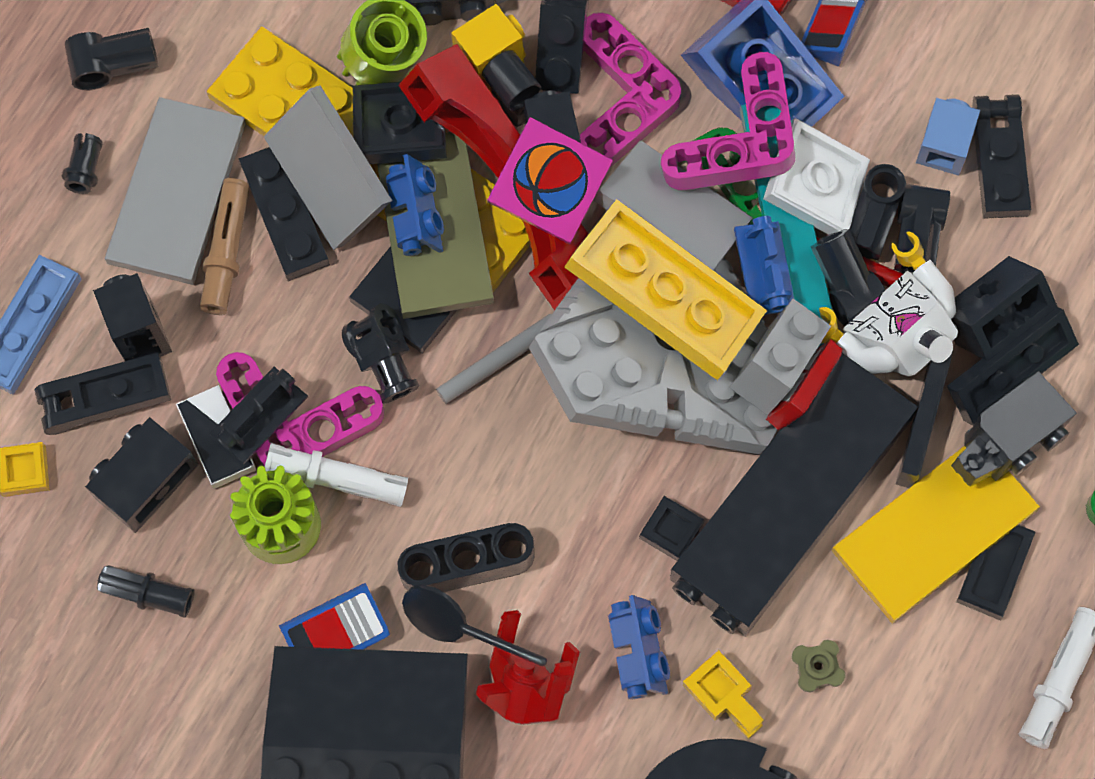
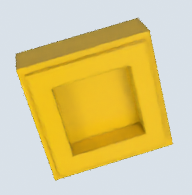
(23, 469)

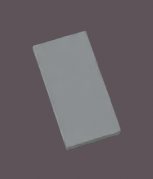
(175, 191)

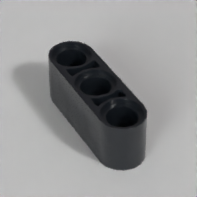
(483, 542)

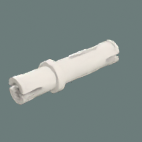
(338, 475)
(1055, 693)

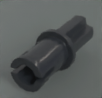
(145, 590)

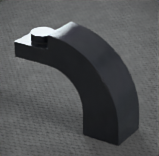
(718, 761)

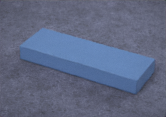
(32, 318)

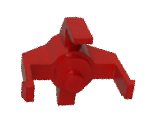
(523, 689)

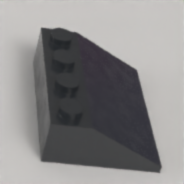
(365, 714)

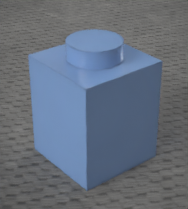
(948, 135)

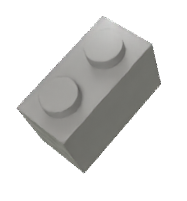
(780, 357)

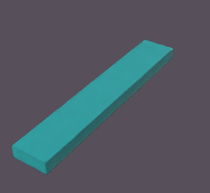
(797, 236)

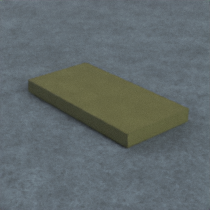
(460, 273)

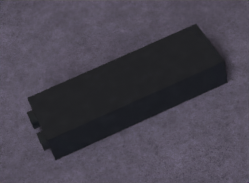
(791, 497)

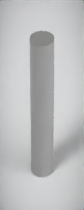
(490, 363)

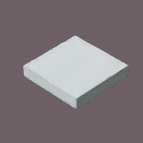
(822, 182)

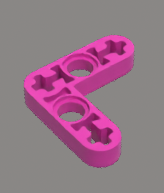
(638, 98)
(751, 145)
(296, 432)

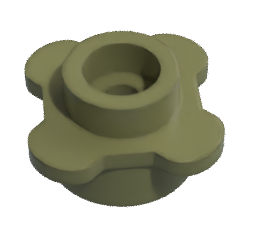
(809, 676)

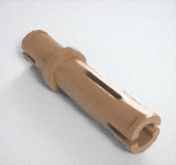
(221, 263)

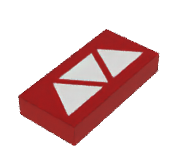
(807, 386)

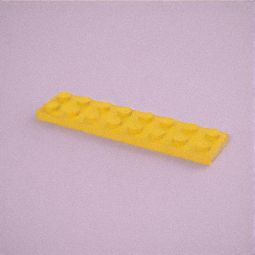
(273, 76)

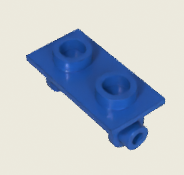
(413, 188)
(764, 264)
(646, 666)

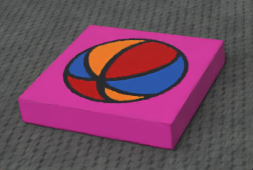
(549, 180)

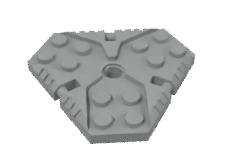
(623, 376)

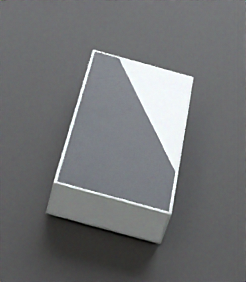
(200, 417)

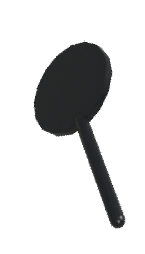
(443, 620)

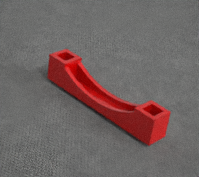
(455, 96)

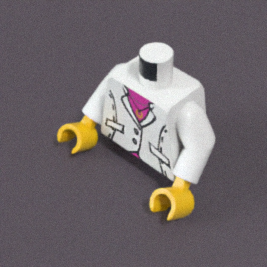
(903, 324)

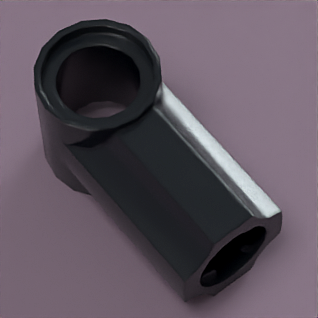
(99, 58)
(511, 84)
(875, 213)
(923, 213)
(847, 275)

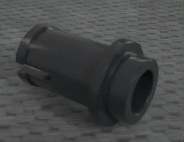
(80, 173)

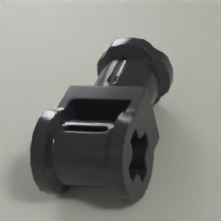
(381, 351)

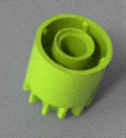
(382, 42)
(282, 536)

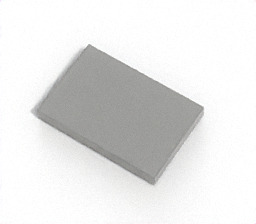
(327, 167)
(691, 218)

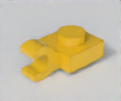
(721, 690)

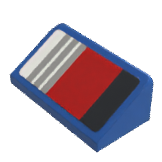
(832, 29)
(342, 622)

